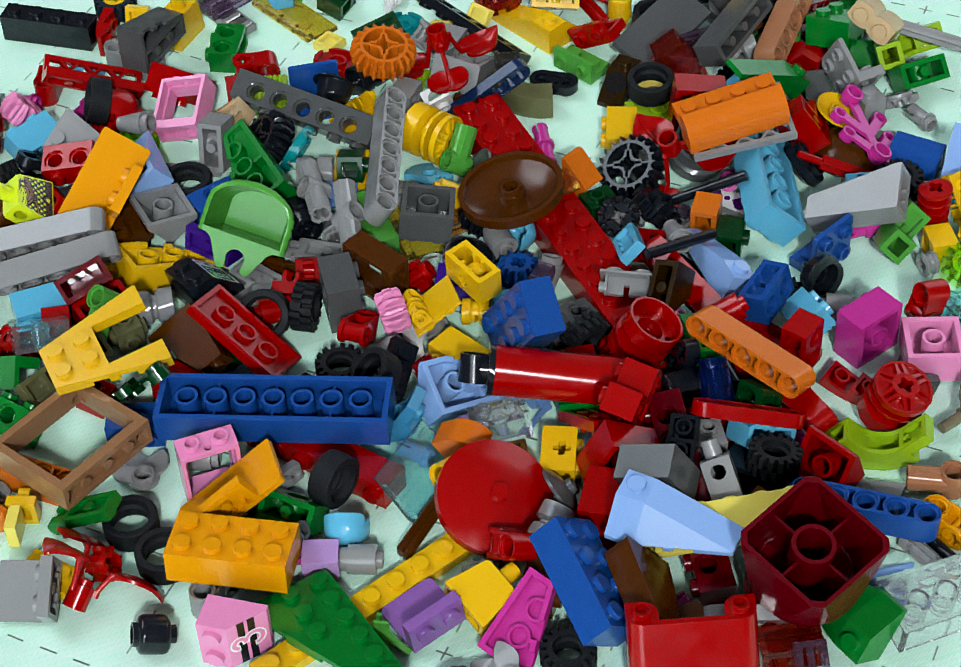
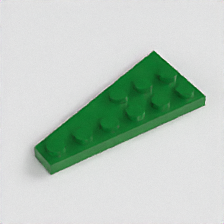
(327, 624)

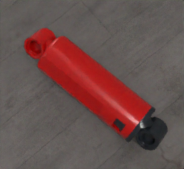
(540, 373)

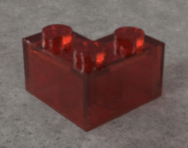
(676, 54)

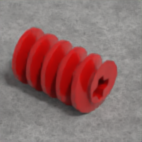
(935, 200)

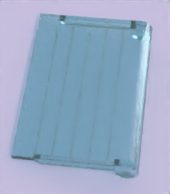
(407, 472)

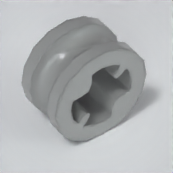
(927, 263)

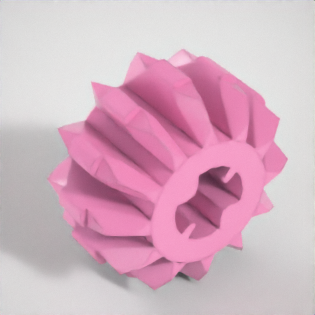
(18, 108)
(392, 311)

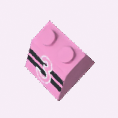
(233, 631)

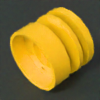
(428, 131)

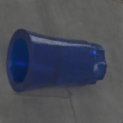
(715, 379)

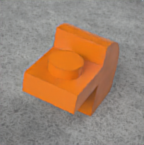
(457, 433)

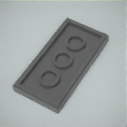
(655, 22)

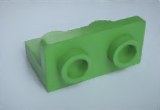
(580, 63)

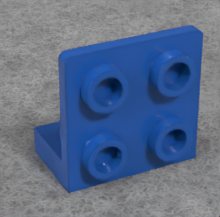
(302, 77)
(832, 241)

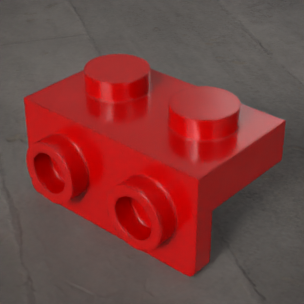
(596, 33)

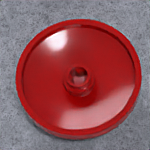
(487, 487)

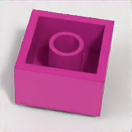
(867, 327)

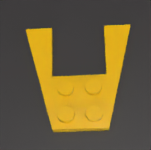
(77, 358)

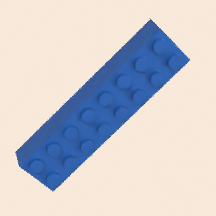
(277, 407)

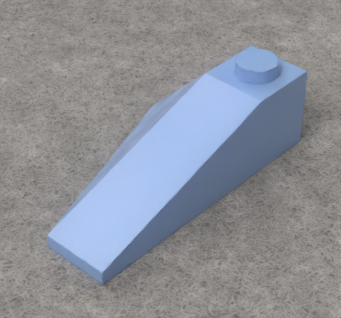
(720, 266)
(445, 394)
(668, 519)

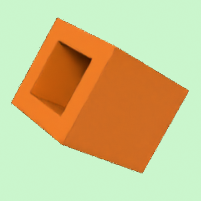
(706, 210)

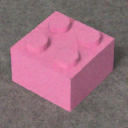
(932, 345)

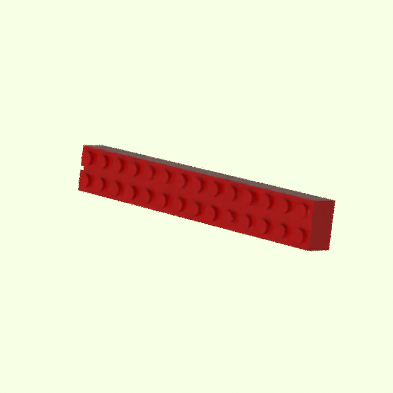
(569, 227)

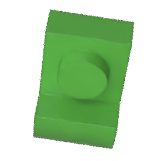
(896, 238)

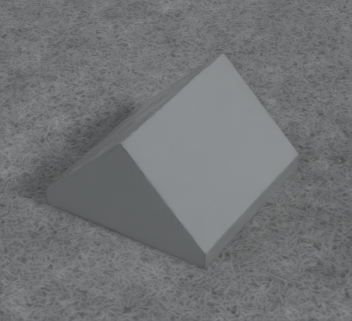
(164, 211)

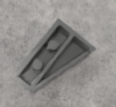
(149, 37)

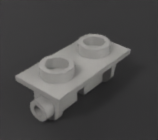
(615, 279)

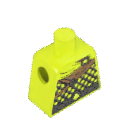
(26, 198)

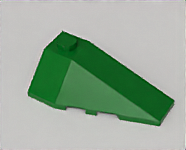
(790, 76)
(253, 161)
(867, 625)

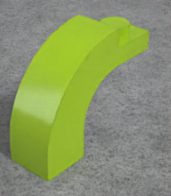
(902, 47)
(885, 449)

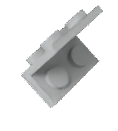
(843, 70)
(30, 590)

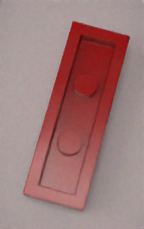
(586, 420)

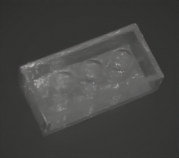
(932, 602)

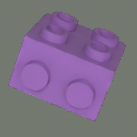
(424, 614)

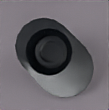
(336, 87)
(821, 275)

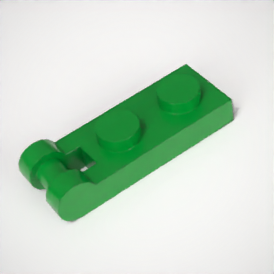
(88, 511)

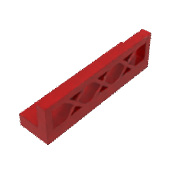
(78, 80)

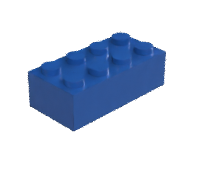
(525, 315)
(582, 579)

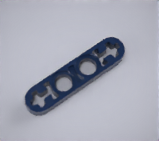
(517, 72)

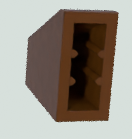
(193, 343)

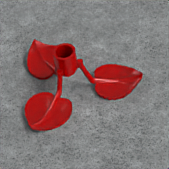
(439, 40)
(664, 135)
(81, 588)

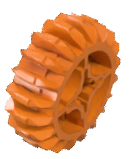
(368, 51)

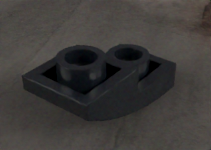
(684, 432)

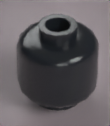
(152, 634)

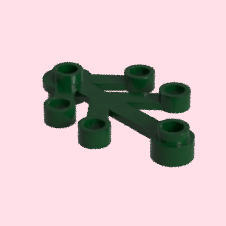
(134, 387)

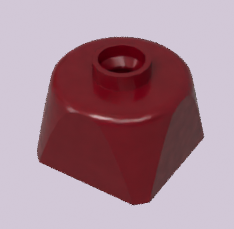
(811, 554)

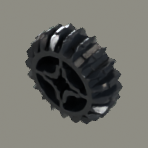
(274, 132)
(624, 162)

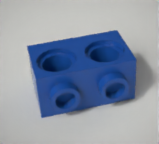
(767, 291)

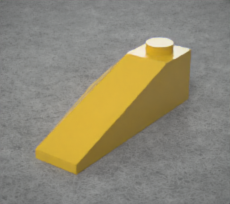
(536, 26)
(146, 265)

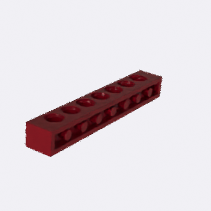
(708, 587)

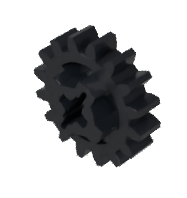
(655, 205)

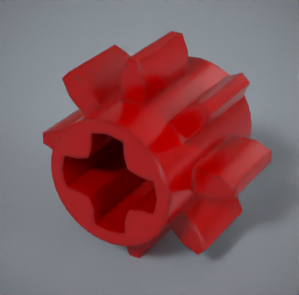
(421, 275)
(103, 563)

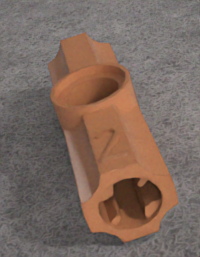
(940, 479)

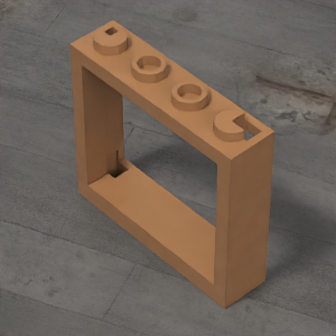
(92, 470)

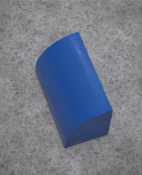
(921, 151)

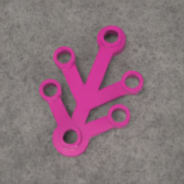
(876, 150)

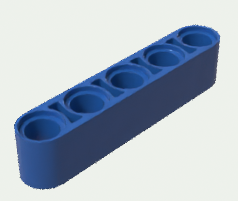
(892, 513)

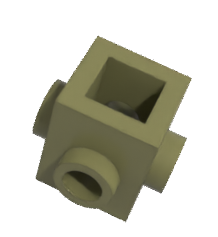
(128, 335)

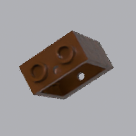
(370, 251)

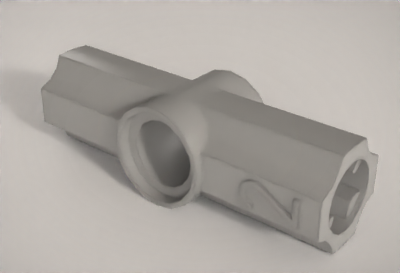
(314, 190)
(348, 211)

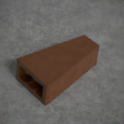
(643, 577)

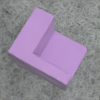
(319, 555)

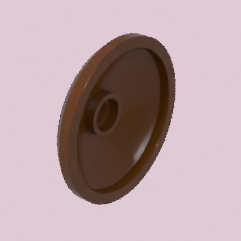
(846, 152)

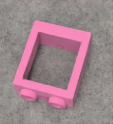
(184, 128)
(196, 447)

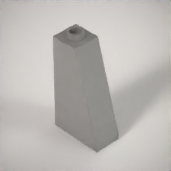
(870, 198)

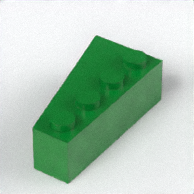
(832, 23)

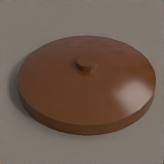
(511, 190)

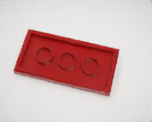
(243, 333)

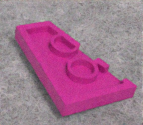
(522, 618)

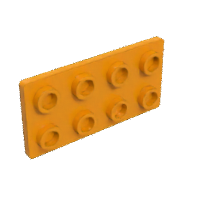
(107, 175)
(241, 484)

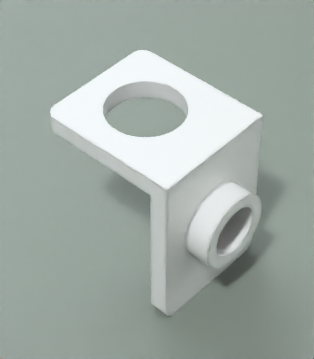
(442, 102)

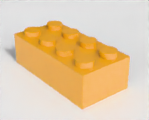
(232, 551)

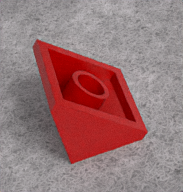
(829, 459)

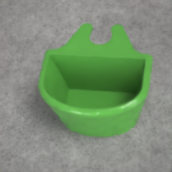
(247, 219)

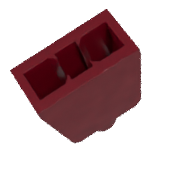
(82, 280)

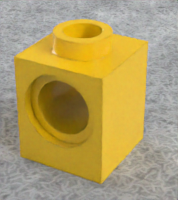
(938, 238)

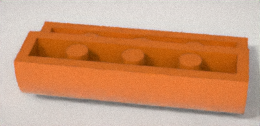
(731, 112)

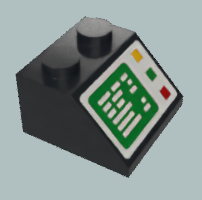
(194, 278)

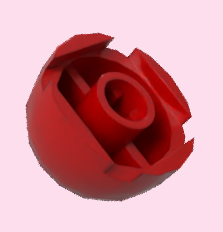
(122, 104)

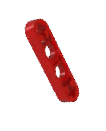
(748, 413)

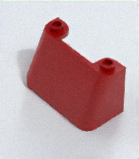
(693, 641)

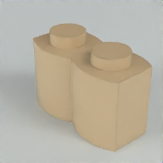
(879, 23)

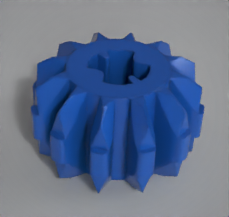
(516, 267)

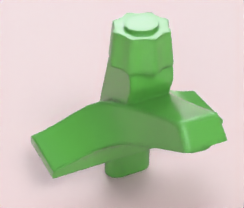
(382, 629)

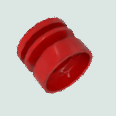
(646, 331)
(894, 397)

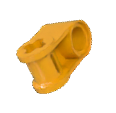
(950, 521)

